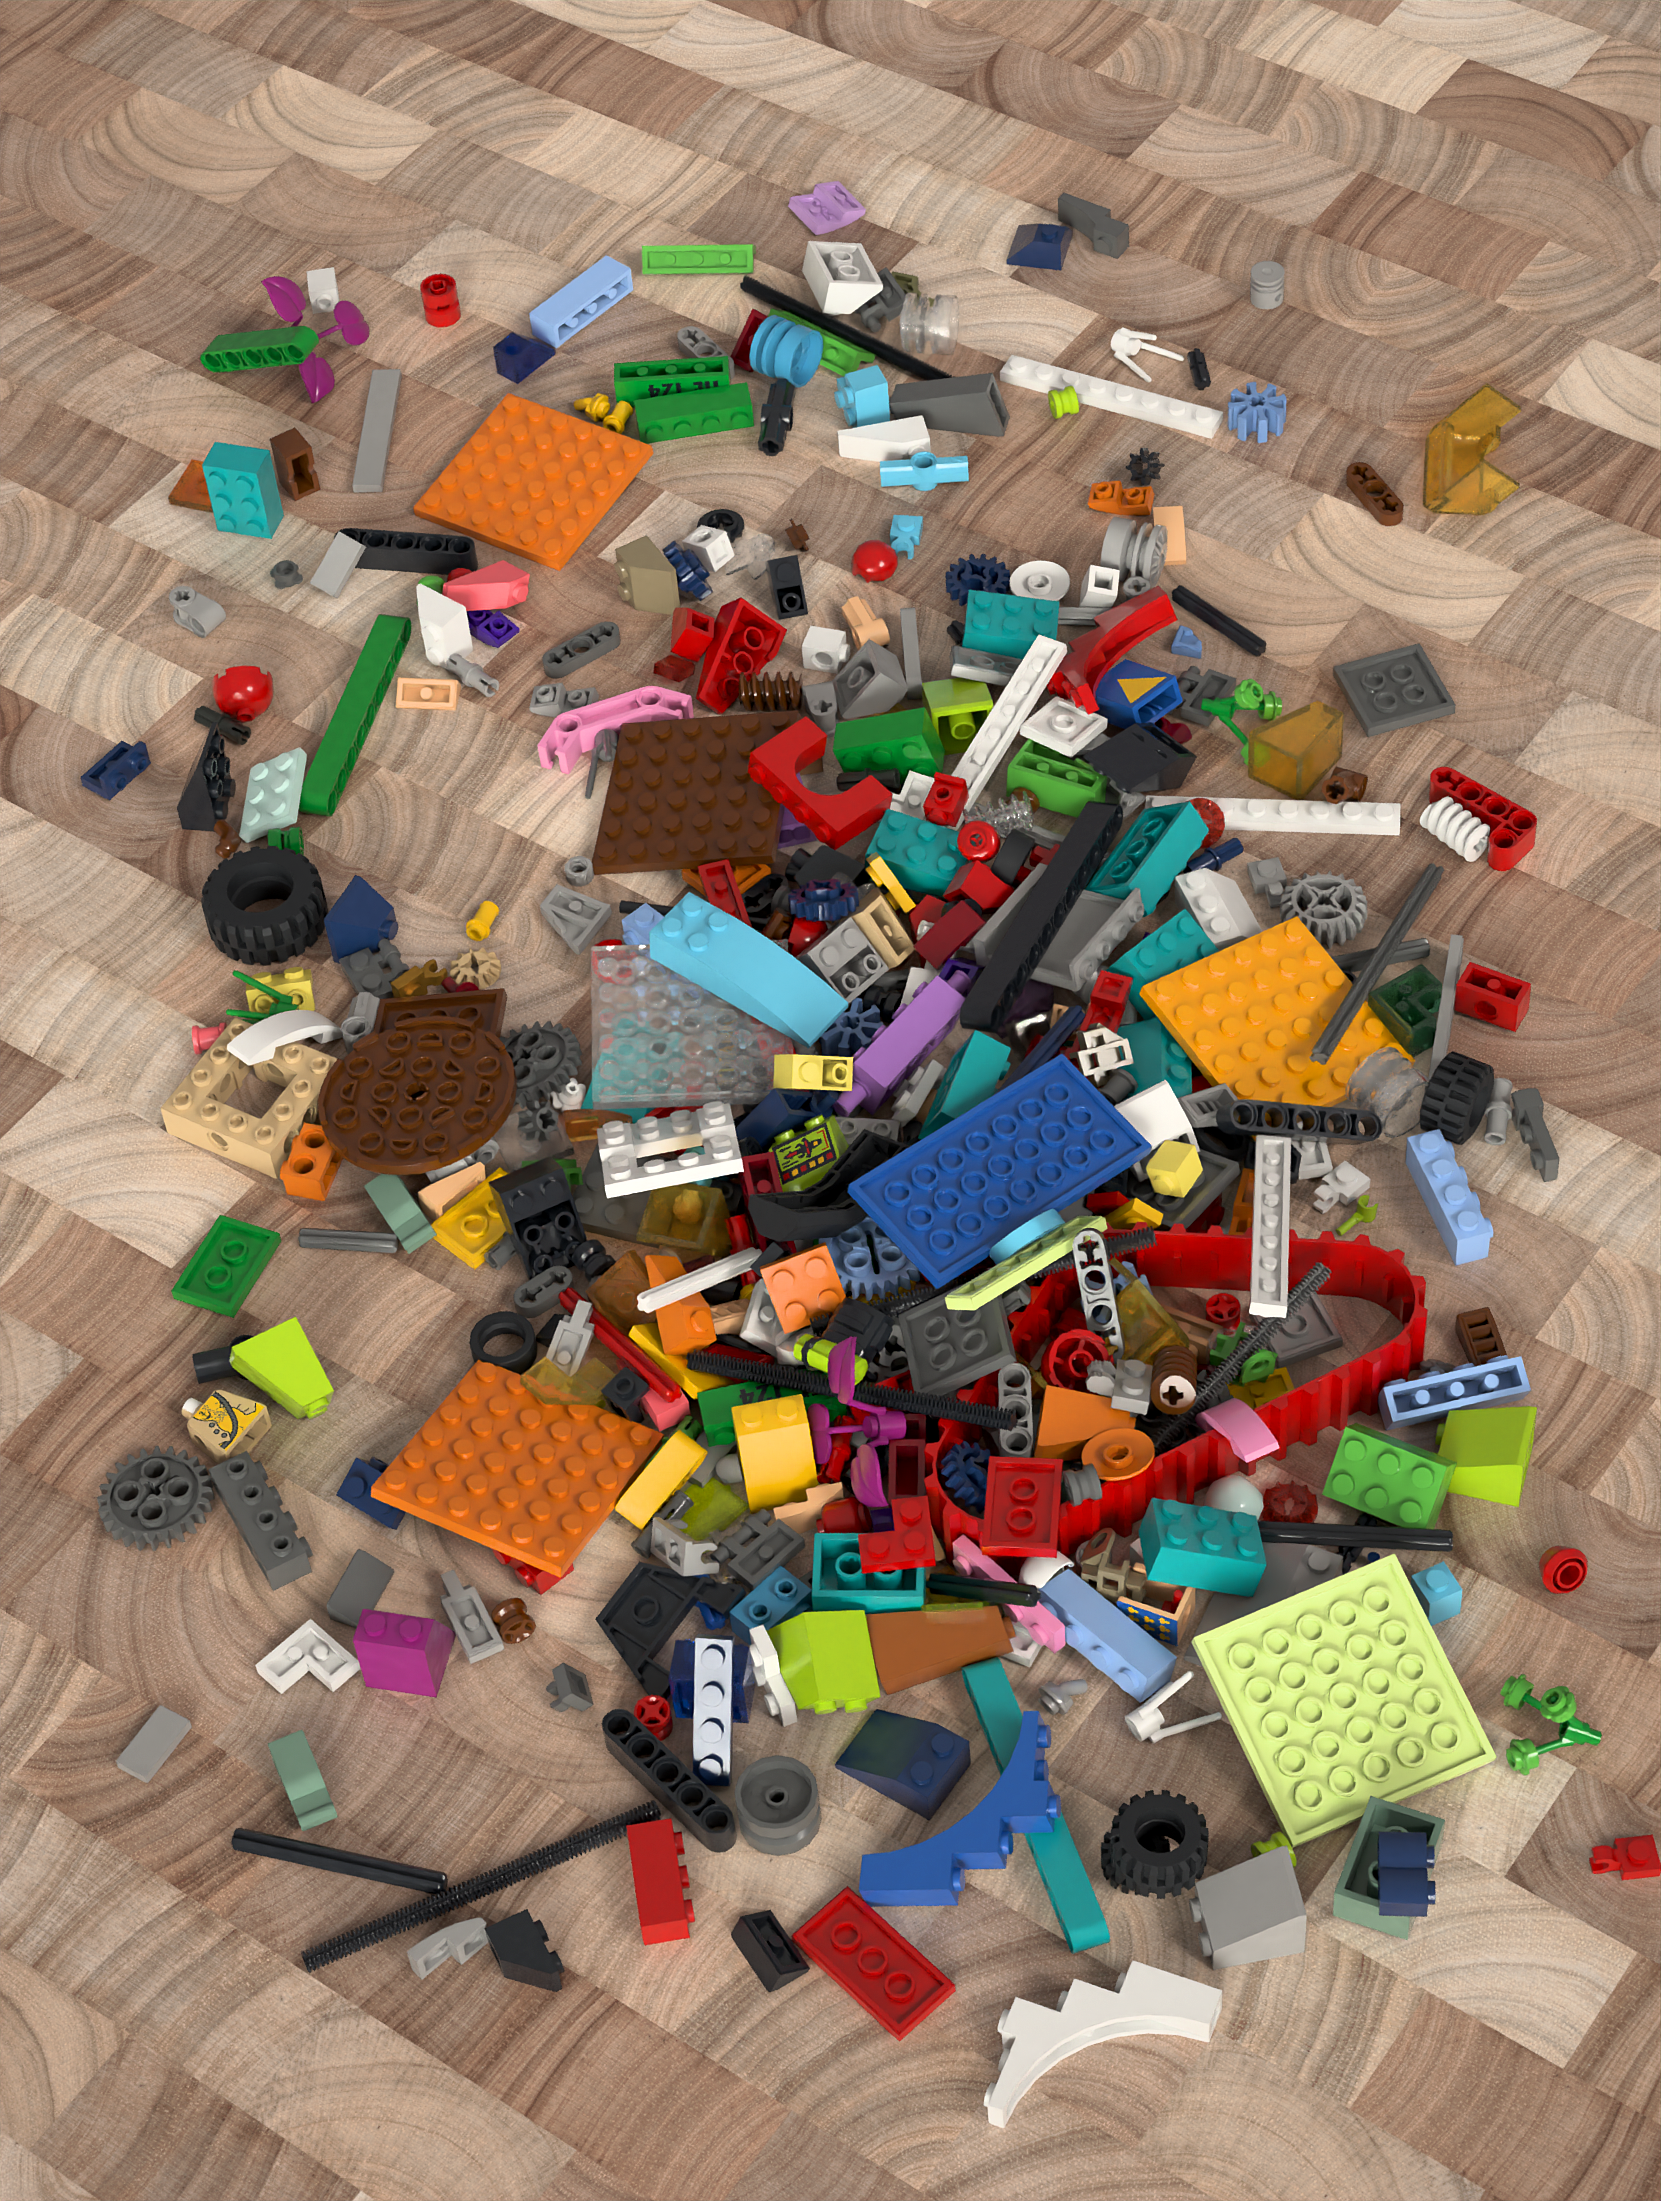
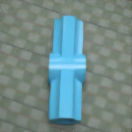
(924, 471)

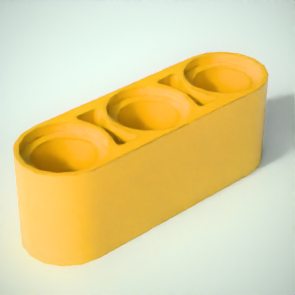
(660, 1479)

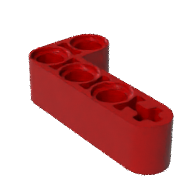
(1510, 825)

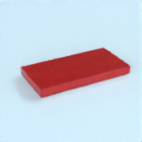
(873, 1963)

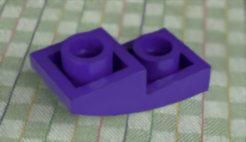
(490, 627)

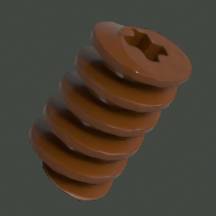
(770, 692)
(1174, 1379)

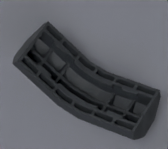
(825, 1206)

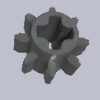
(538, 1121)

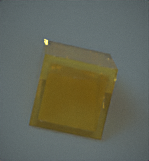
(1296, 749)
(686, 1219)

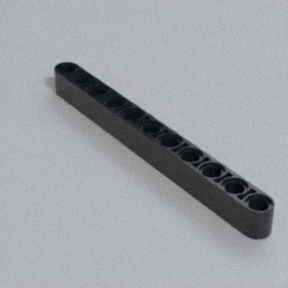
(1041, 917)

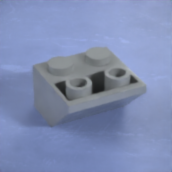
(844, 960)

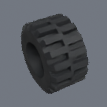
(1457, 1097)
(1159, 1871)

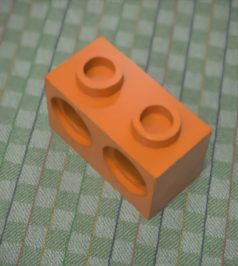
(310, 1165)

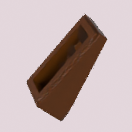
(1476, 1325)

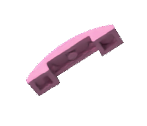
(1242, 1427)

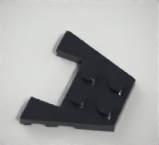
(650, 1610)

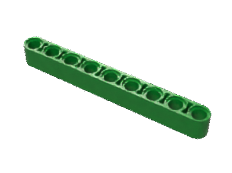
(354, 715)

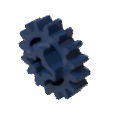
(689, 570)
(976, 575)
(823, 900)
(967, 1473)

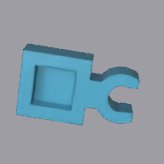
(906, 533)

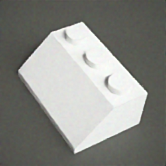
(840, 276)
(1216, 907)

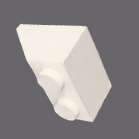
(442, 626)

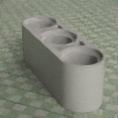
(1021, 1401)

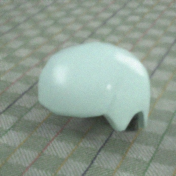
(1234, 1495)

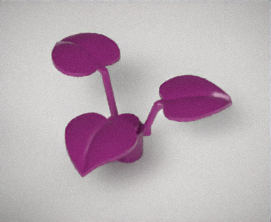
(288, 303)
(878, 1426)

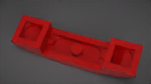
(1106, 1007)

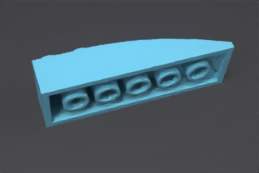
(745, 969)

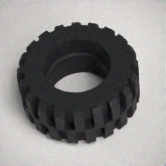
(258, 877)

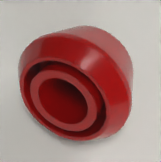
(1563, 1569)

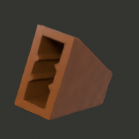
(929, 1645)

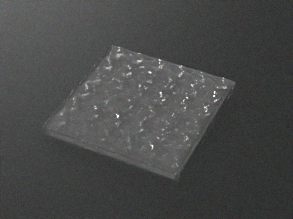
(672, 1040)

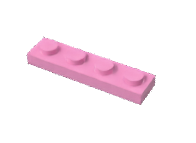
(1039, 1621)

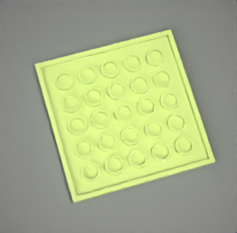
(1343, 1699)

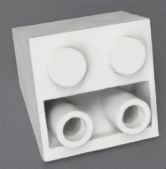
(1157, 1118)

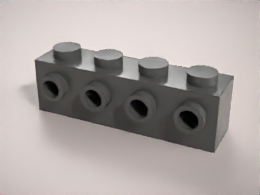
(261, 1521)

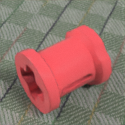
(205, 1037)

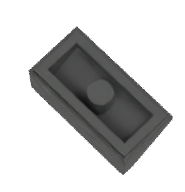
(359, 1588)

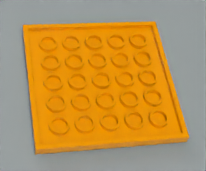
(1258, 1013)

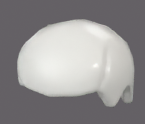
(1041, 1570)

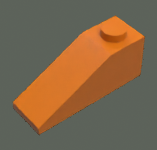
(683, 1323)

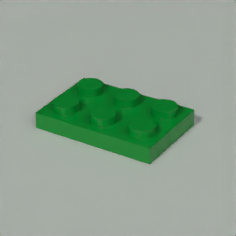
(226, 1266)

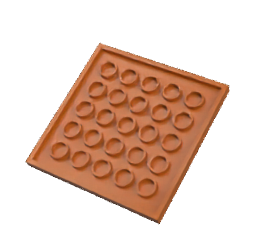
(533, 481)
(517, 1469)

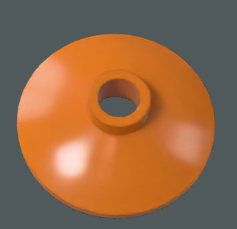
(1119, 1453)

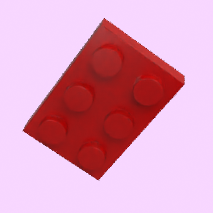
(1022, 1507)

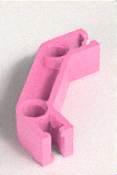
(576, 729)

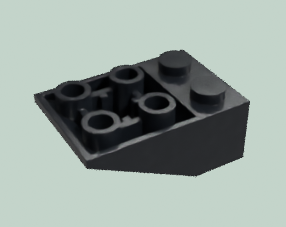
(1142, 759)
(207, 785)
(539, 1215)

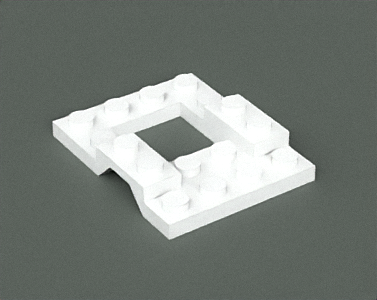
(624, 1143)

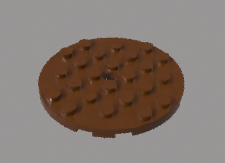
(465, 1098)

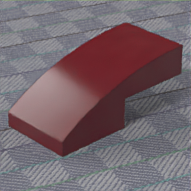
(949, 934)

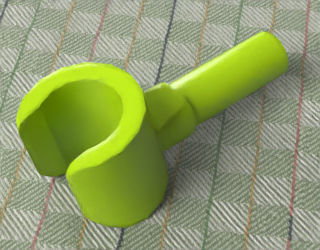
(1362, 1214)

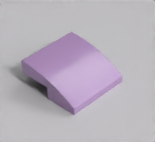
(827, 208)

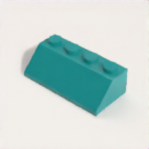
(1151, 854)
(1156, 1058)

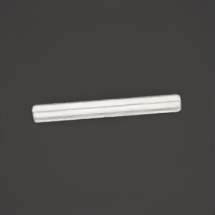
(697, 1280)

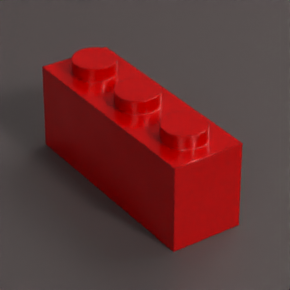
(660, 1881)

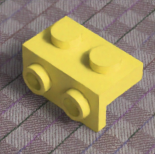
(292, 982)

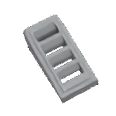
(1203, 1105)

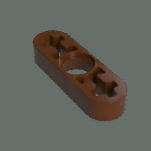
(1374, 483)

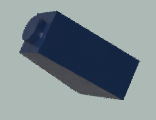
(775, 1114)

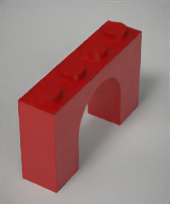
(830, 817)

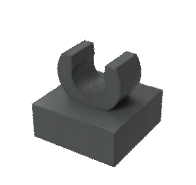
(571, 1687)

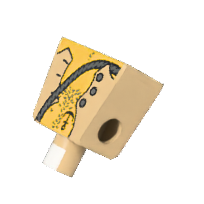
(226, 1424)

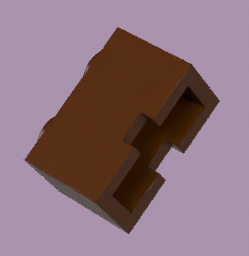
(294, 464)

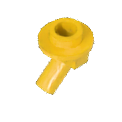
(594, 407)

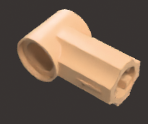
(864, 623)

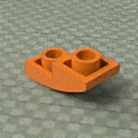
(1113, 499)

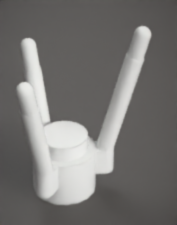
(1127, 343)
(1147, 1718)

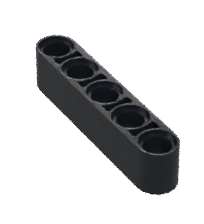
(413, 551)
(1313, 1118)
(674, 1794)

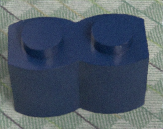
(1404, 1875)

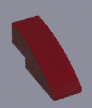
(908, 1460)

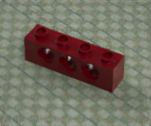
(760, 1177)

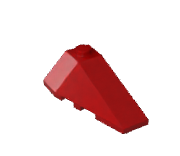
(741, 643)

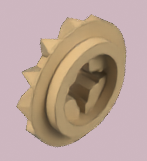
(488, 966)

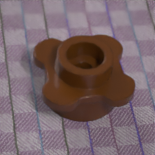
(797, 535)

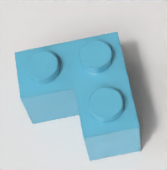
(863, 397)

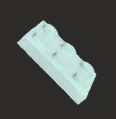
(273, 794)

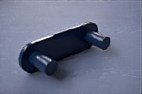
(822, 1102)

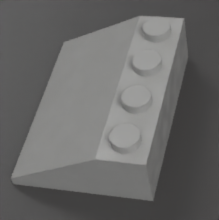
(1287, 1573)

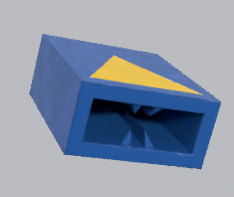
(1136, 694)

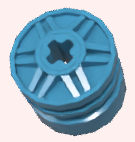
(786, 350)

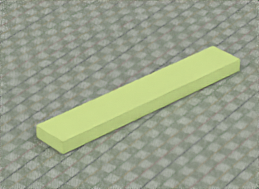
(1022, 1264)

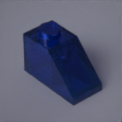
(520, 356)

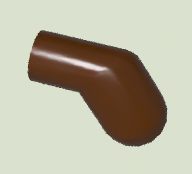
(228, 840)

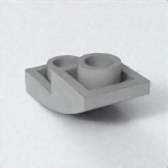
(554, 699)

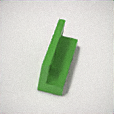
(698, 259)
(837, 353)

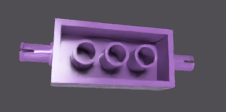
(904, 1043)

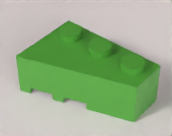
(1055, 779)

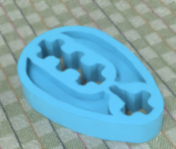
(1026, 1235)

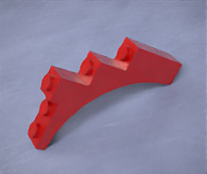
(1099, 649)

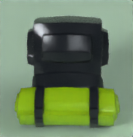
(850, 1319)

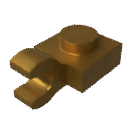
(416, 980)

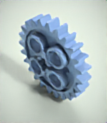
(854, 1262)

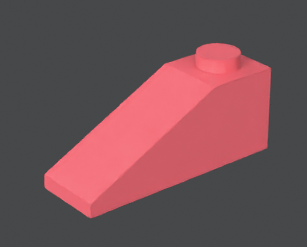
(489, 588)

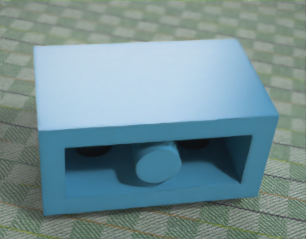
(771, 1603)

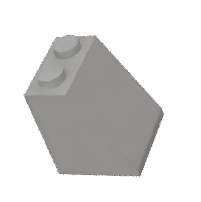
(1250, 1911)

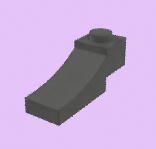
(1095, 222)

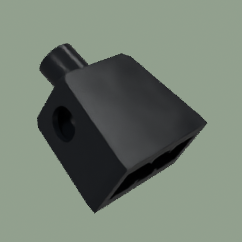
(825, 865)

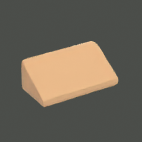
(427, 693)

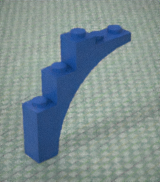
(935, 1868)

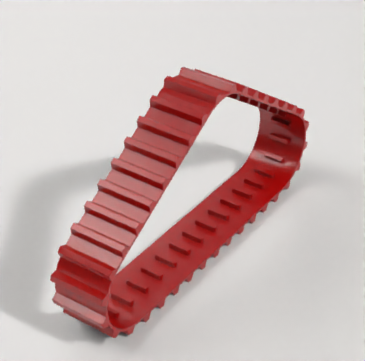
(1201, 1262)

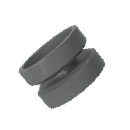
(778, 1805)

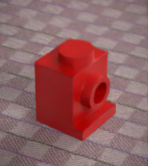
(946, 800)

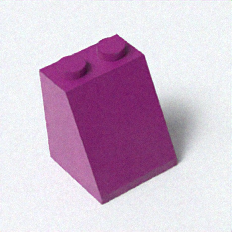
(402, 1652)

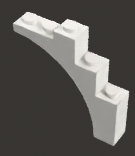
(1087, 2014)

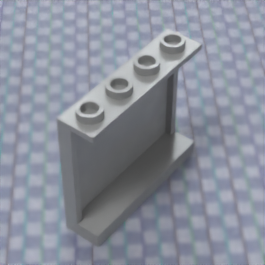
(1081, 944)

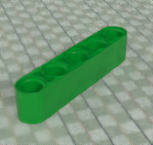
(259, 349)

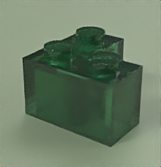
(1407, 1008)

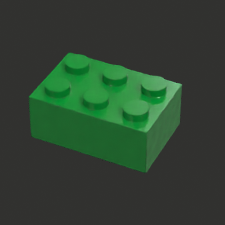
(888, 742)

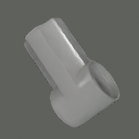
(360, 1019)

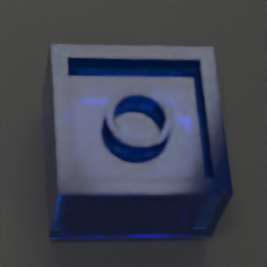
(682, 1681)

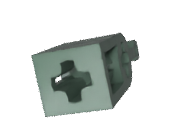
(400, 1211)
(302, 1780)

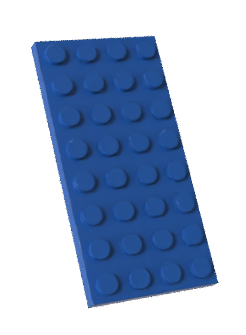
(998, 1168)

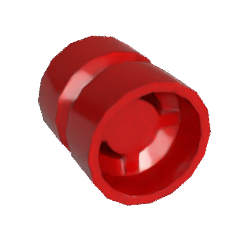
(440, 300)

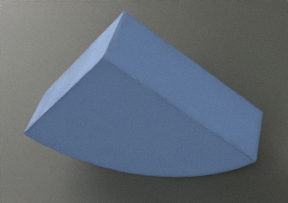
(1186, 643)

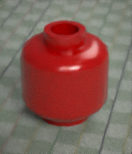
(990, 841)
(844, 1517)

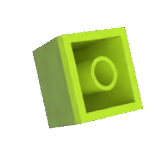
(957, 710)
(285, 1369)
(1489, 1451)
(827, 1660)

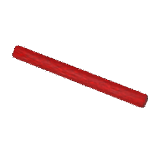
(625, 1349)

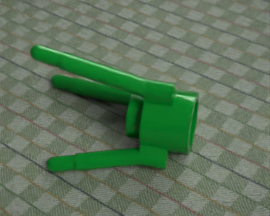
(284, 1004)

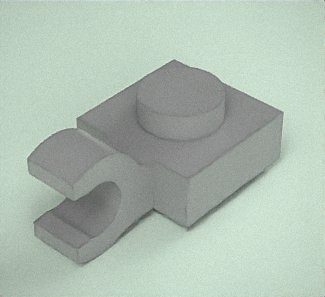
(1269, 878)

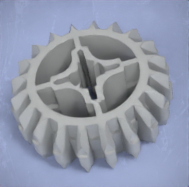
(1323, 900)

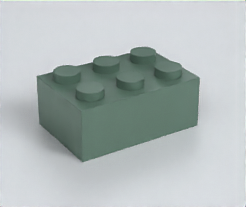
(1358, 1885)

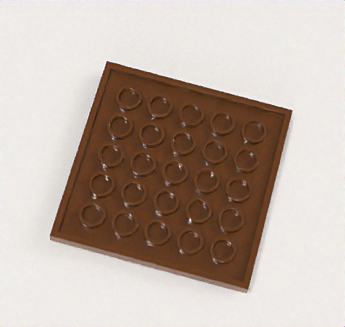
(687, 796)

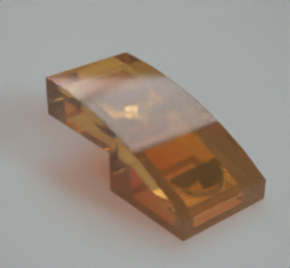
(583, 1123)

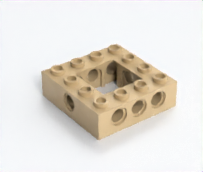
(200, 1116)

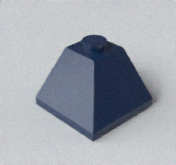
(1040, 246)
(359, 920)

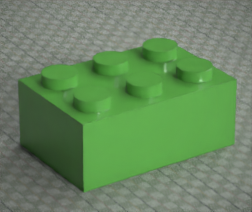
(1389, 1478)

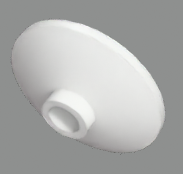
(1040, 581)

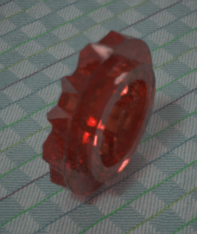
(1211, 812)
(1304, 1508)

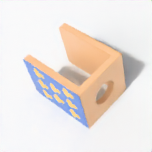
(1156, 1622)

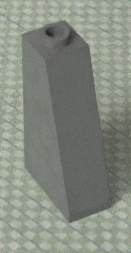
(954, 404)

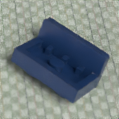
(116, 769)
(357, 1492)

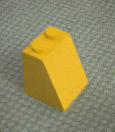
(774, 1452)

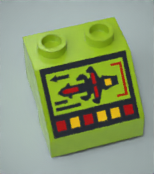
(809, 1153)

